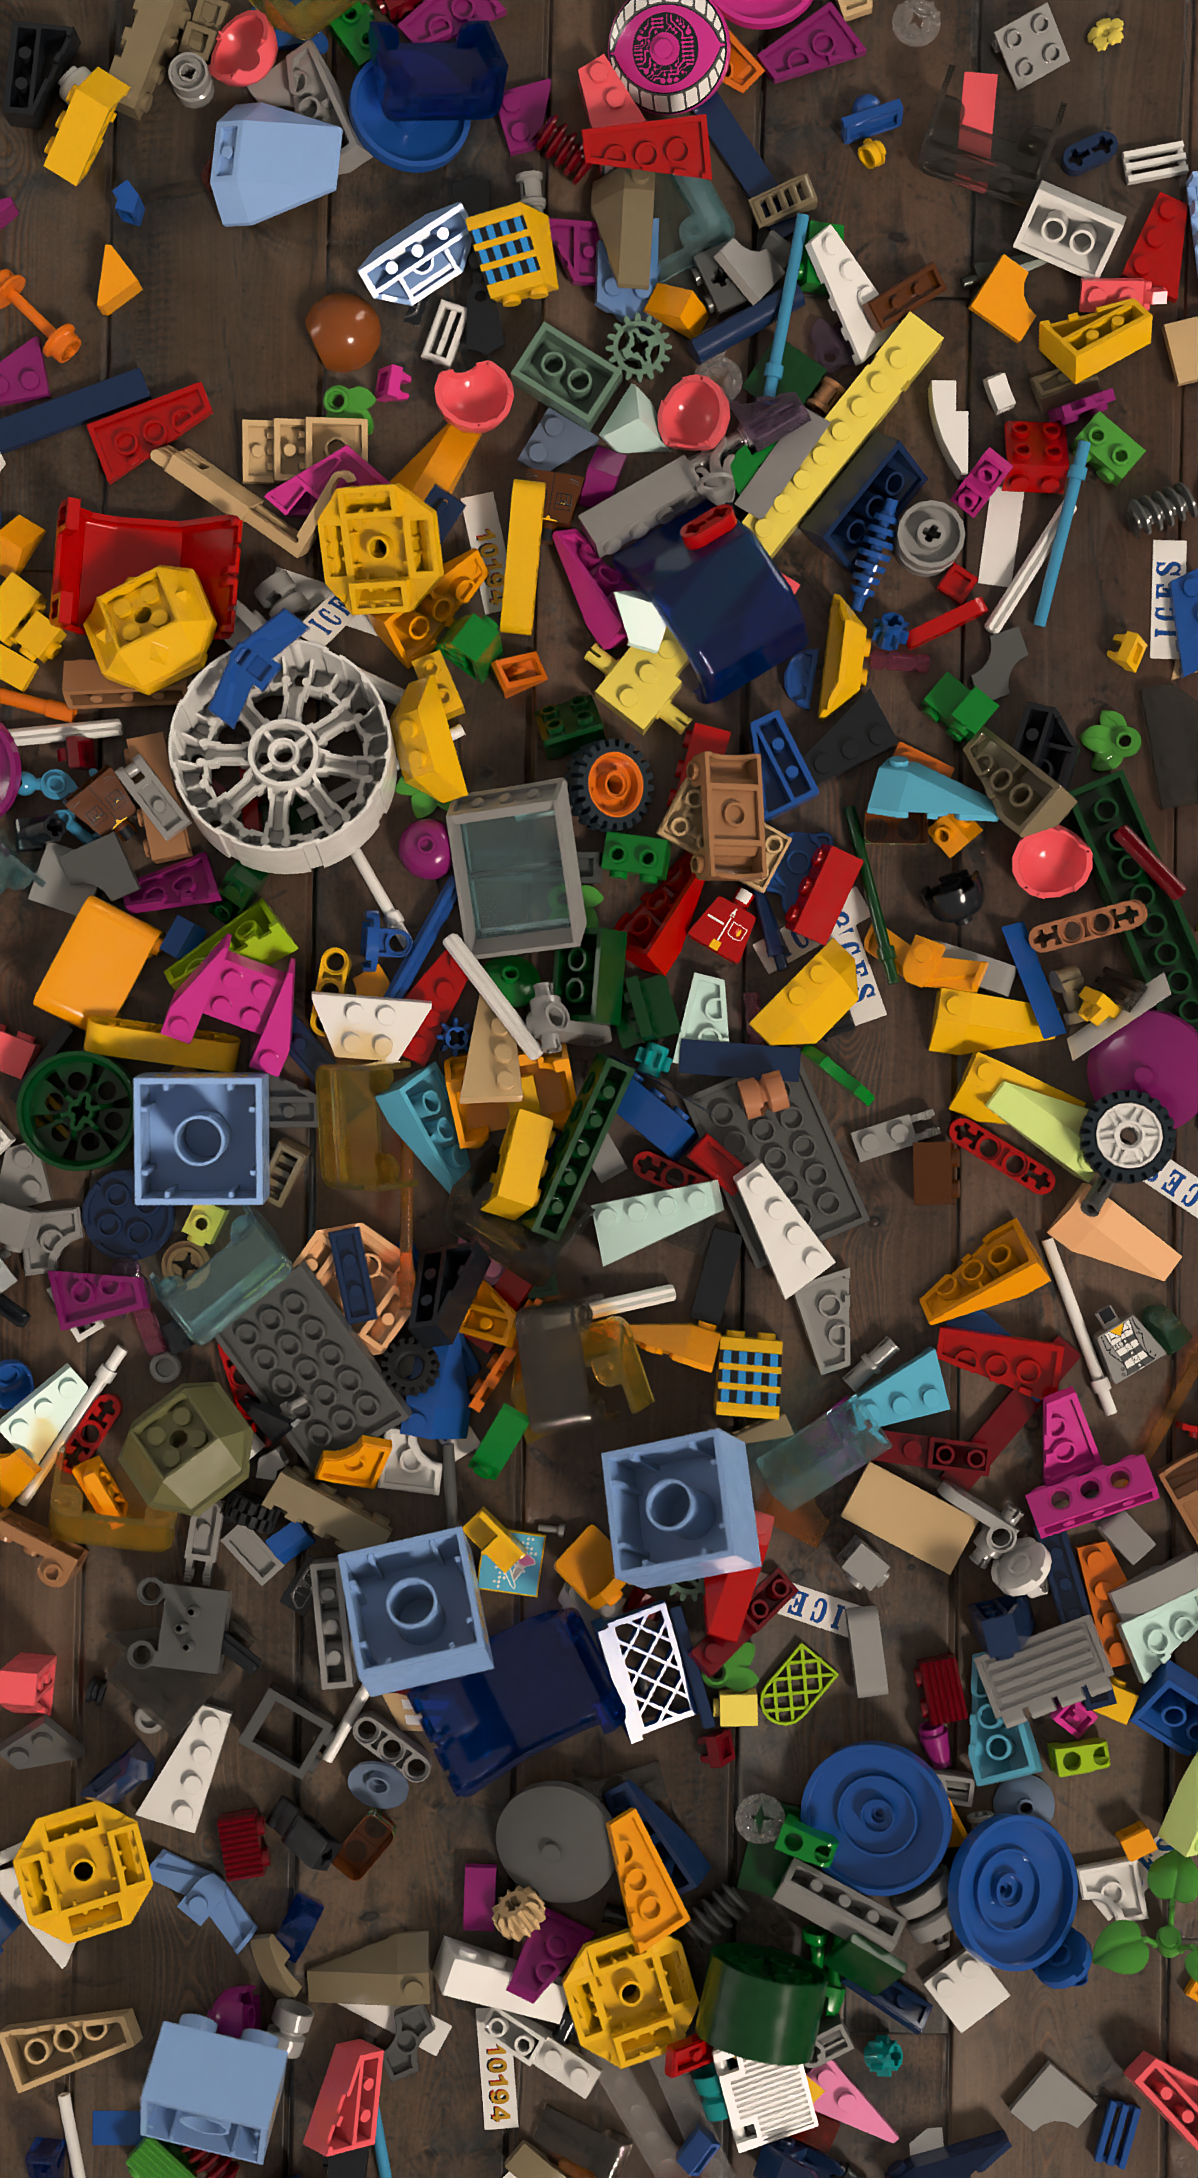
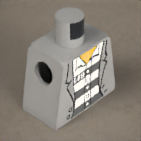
(1123, 1344)

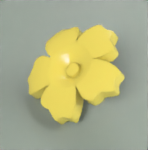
(1106, 33)

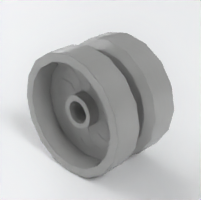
(941, 525)
(926, 1907)

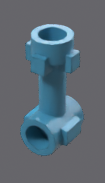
(75, 828)

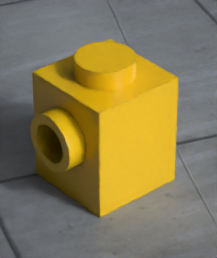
(40, 639)
(1126, 1701)

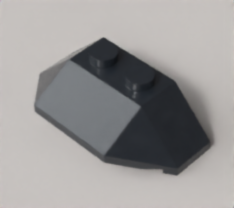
(1047, 743)

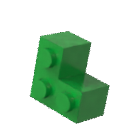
(958, 708)

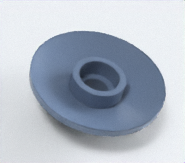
(378, 1784)
(1030, 1789)

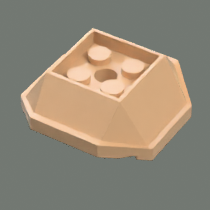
(383, 1264)

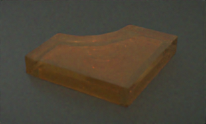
(803, 1523)

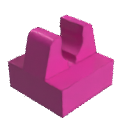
(389, 383)

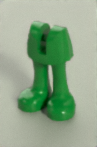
(817, 1939)

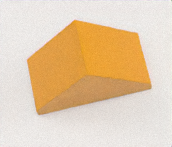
(116, 282)
(677, 309)
(18, 544)

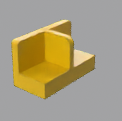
(494, 1540)

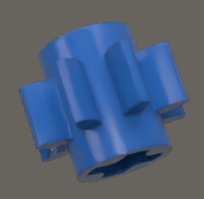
(890, 631)
(445, 1037)

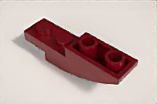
(937, 1453)
(766, 1601)

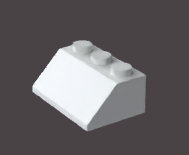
(1069, 231)

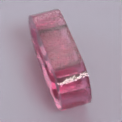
(148, 1327)

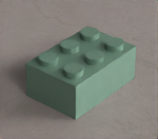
(566, 376)

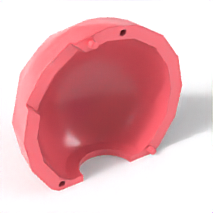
(244, 50)
(476, 398)
(694, 414)
(1052, 862)

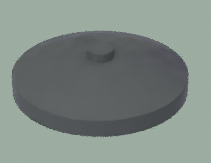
(556, 1841)

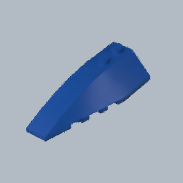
(1170, 1708)

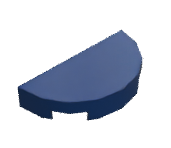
(800, 677)

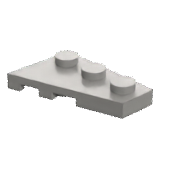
(825, 1318)

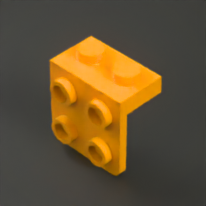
(590, 1568)

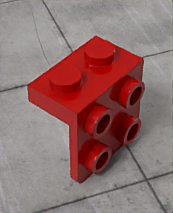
(1037, 455)

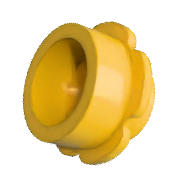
(872, 153)

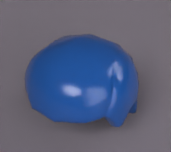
(15, 1383)

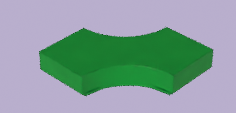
(836, 1073)

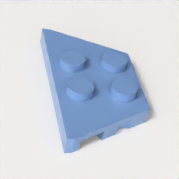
(624, 300)

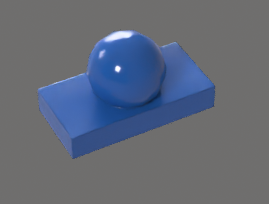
(870, 118)

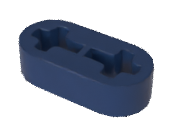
(1086, 147)

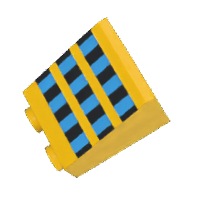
(514, 253)
(748, 1375)

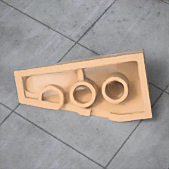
(1113, 1238)

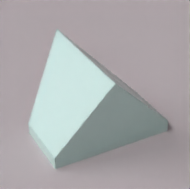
(634, 425)
(641, 620)

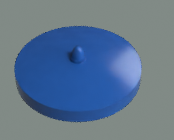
(885, 1814)
(1012, 1892)

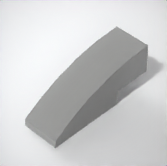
(1156, 1586)

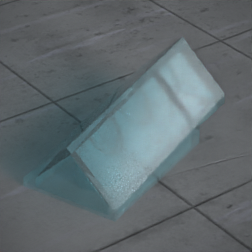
(822, 1453)

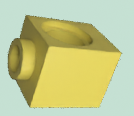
(736, 1707)

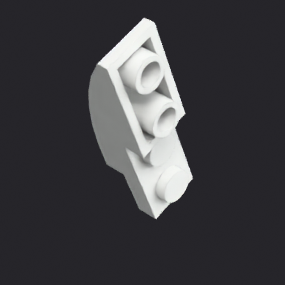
(536, 2046)

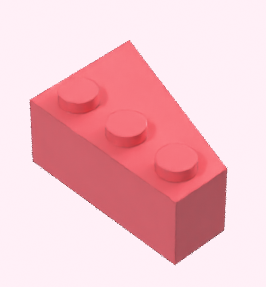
(605, 96)
(1169, 2092)

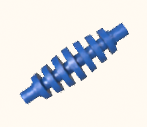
(886, 518)

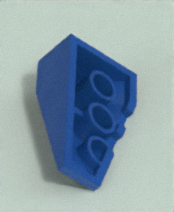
(445, 1407)

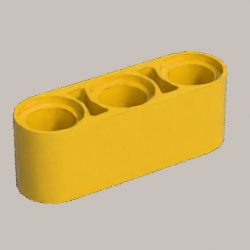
(326, 977)

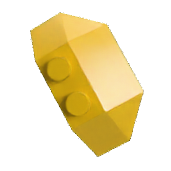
(843, 659)
(426, 743)
(811, 1000)

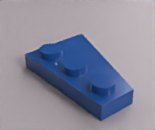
(1184, 608)

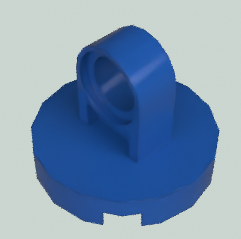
(376, 941)
(1068, 1964)

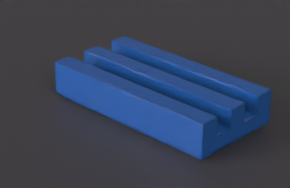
(1111, 2158)

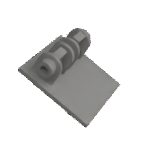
(1031, 46)

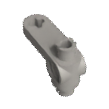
(552, 1024)
(991, 1520)

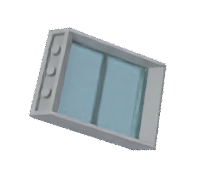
(516, 869)

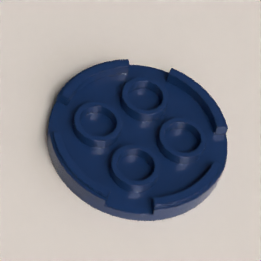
(118, 1224)

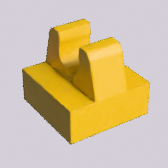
(1130, 652)
(1097, 1006)

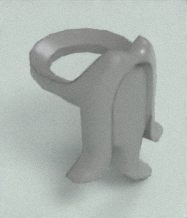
(719, 482)

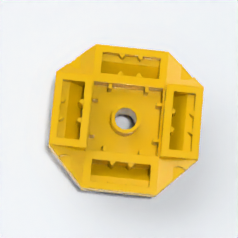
(351, 551)
(152, 629)
(89, 1906)
(637, 2025)

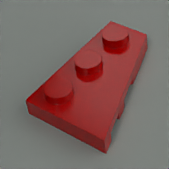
(1160, 246)

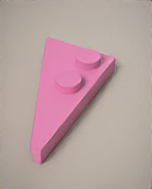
(847, 2102)

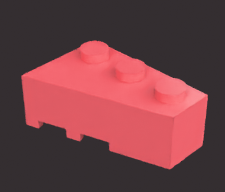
(17, 1052)
(28, 1684)
(347, 2100)

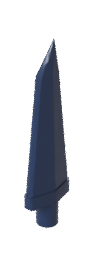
(773, 938)

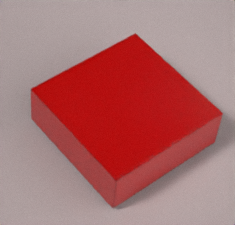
(957, 583)

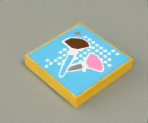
(523, 1576)

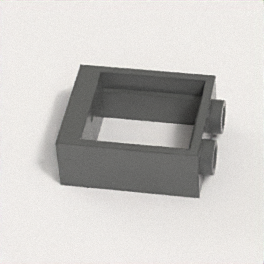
(301, 1707)

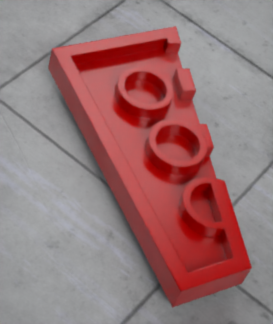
(660, 146)
(1017, 1362)

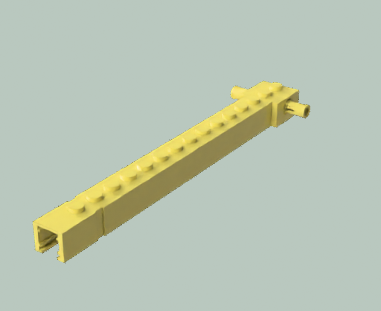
(643, 682)

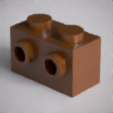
(935, 1173)

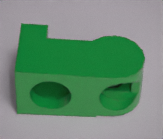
(806, 1842)

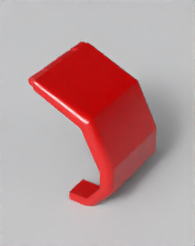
(103, 550)

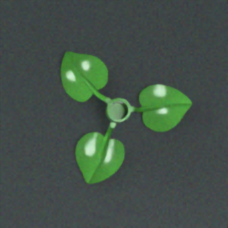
(1121, 1944)

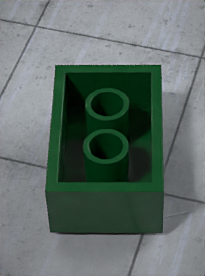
(592, 976)

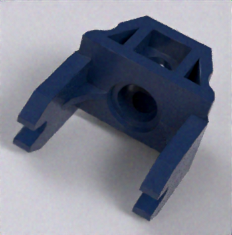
(794, 2160)

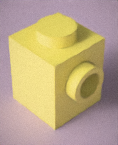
(205, 1223)

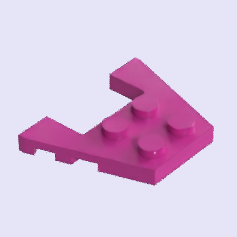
(317, 476)

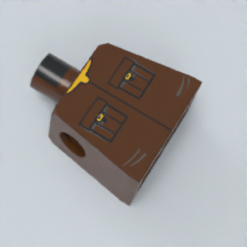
(560, 502)
(103, 804)

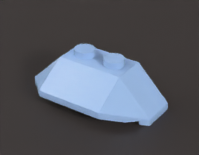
(419, 257)

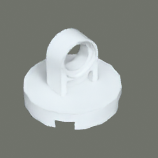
(1023, 1569)

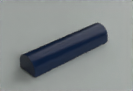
(740, 326)

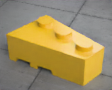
(84, 125)
(1097, 339)
(520, 1165)

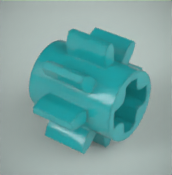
(653, 1059)
(883, 2055)

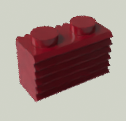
(941, 1689)
(243, 1844)

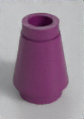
(936, 1744)

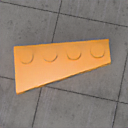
(645, 1885)

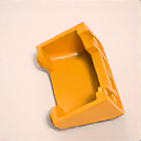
(97, 963)
(476, 1120)

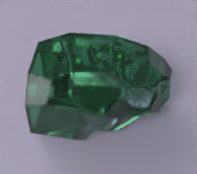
(1165, 1328)

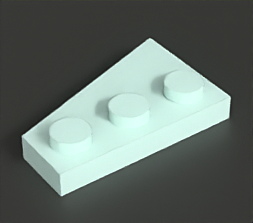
(43, 1413)

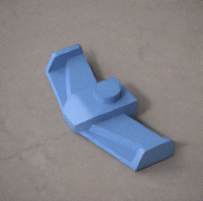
(204, 1897)

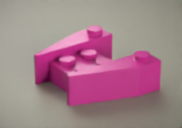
(242, 995)

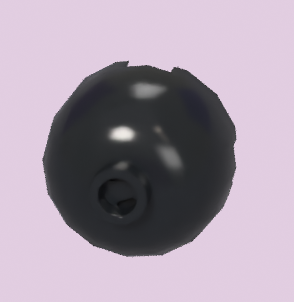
(956, 897)

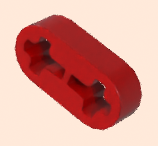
(708, 527)

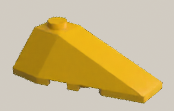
(980, 1022)
(983, 1078)

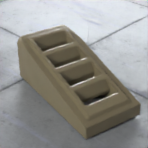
(791, 186)
(295, 1149)
(765, 1430)

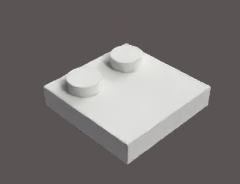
(965, 1989)

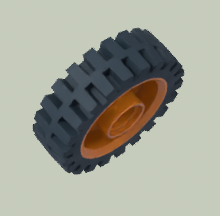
(629, 788)

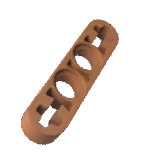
(1087, 926)

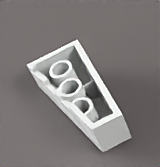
(786, 1238)
(482, 1977)

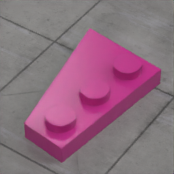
(1066, 1438)

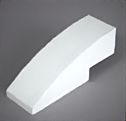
(949, 425)

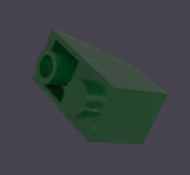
(238, 892)

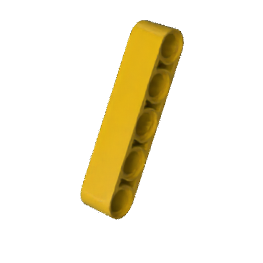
(522, 557)
(145, 1043)

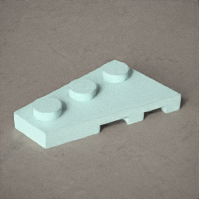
(704, 1013)
(1158, 1632)

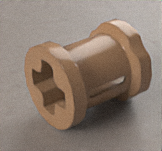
(826, 396)

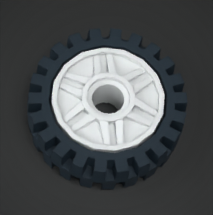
(1152, 1134)

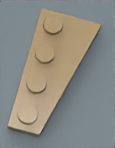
(492, 1061)

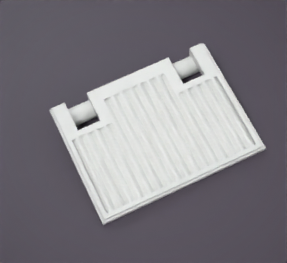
(766, 2096)

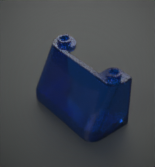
(438, 78)

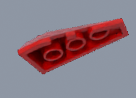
(662, 919)
(730, 1594)

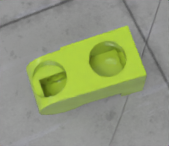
(1078, 1756)

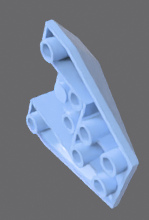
(271, 162)

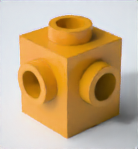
(953, 833)

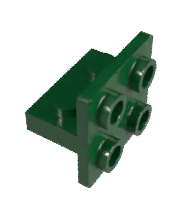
(569, 726)
(646, 1011)

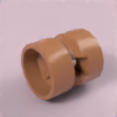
(763, 1094)

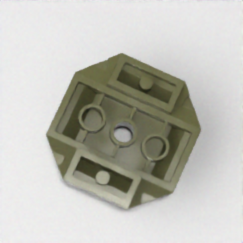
(205, 1466)

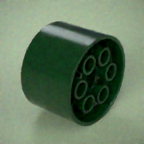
(34, 1101)
(761, 2004)

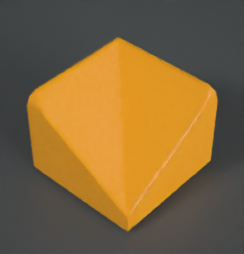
(1136, 1841)

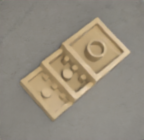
(285, 446)

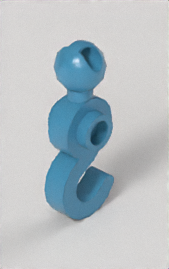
(54, 784)

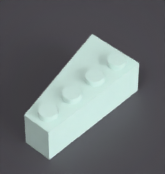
(643, 1219)

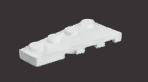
(848, 291)
(186, 1778)

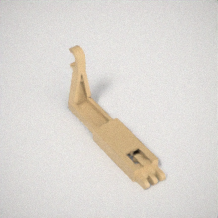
(237, 500)

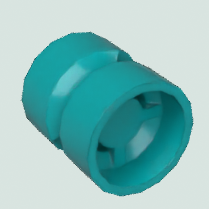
(709, 2087)

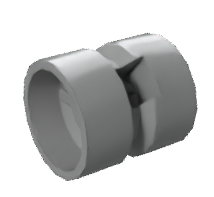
(191, 80)
(278, 586)
(289, 2024)

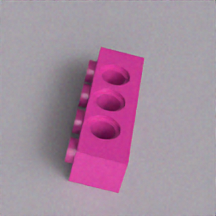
(1083, 1510)

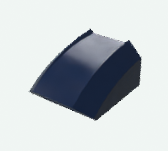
(121, 1775)

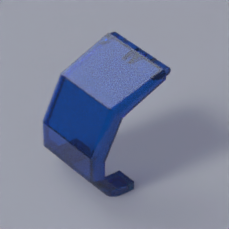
(718, 601)
(541, 1691)

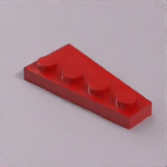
(132, 434)
(442, 987)

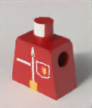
(726, 926)

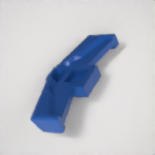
(253, 664)

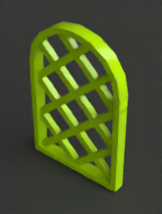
(833, 1674)

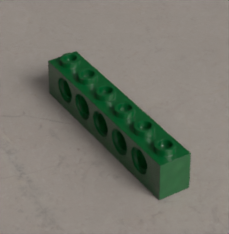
(578, 1145)

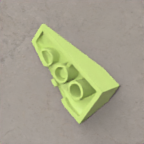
(1046, 1123)

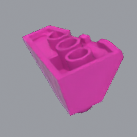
(593, 587)

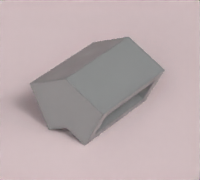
(271, 1463)

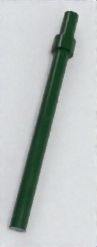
(885, 951)

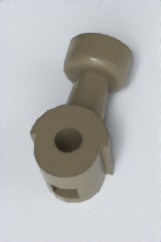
(1068, 982)

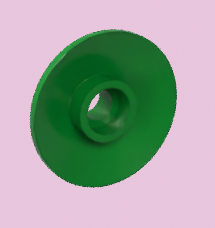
(518, 989)

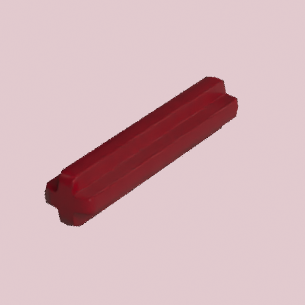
(1149, 862)

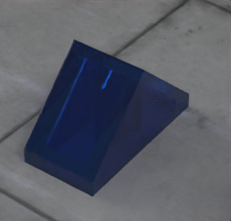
(298, 1925)
(46, 2158)

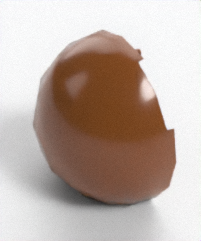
(344, 331)

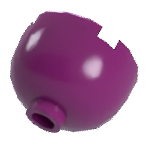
(426, 849)
(236, 2011)

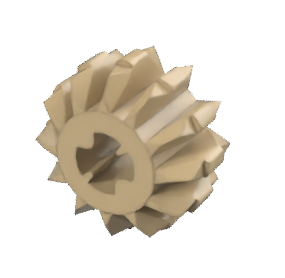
(518, 1913)

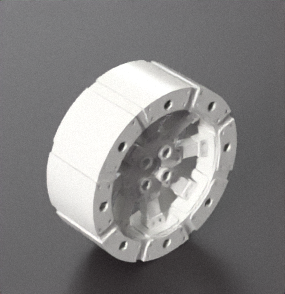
(342, 831)

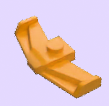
(925, 967)

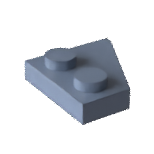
(555, 443)

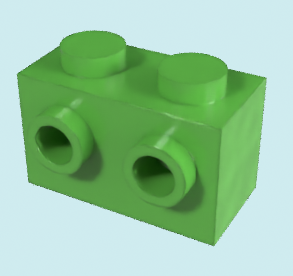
(1110, 449)

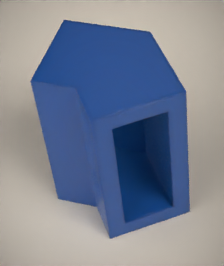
(128, 204)
(182, 937)
(290, 1541)
(697, 2150)

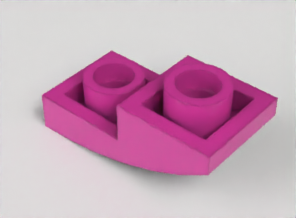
(981, 482)

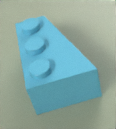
(908, 1391)

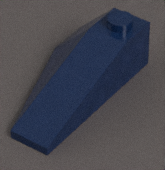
(676, 1849)
(953, 2160)

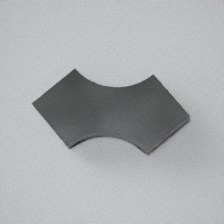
(1004, 652)
(401, 2055)

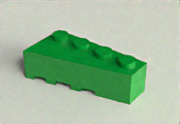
(472, 645)

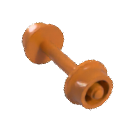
(61, 342)

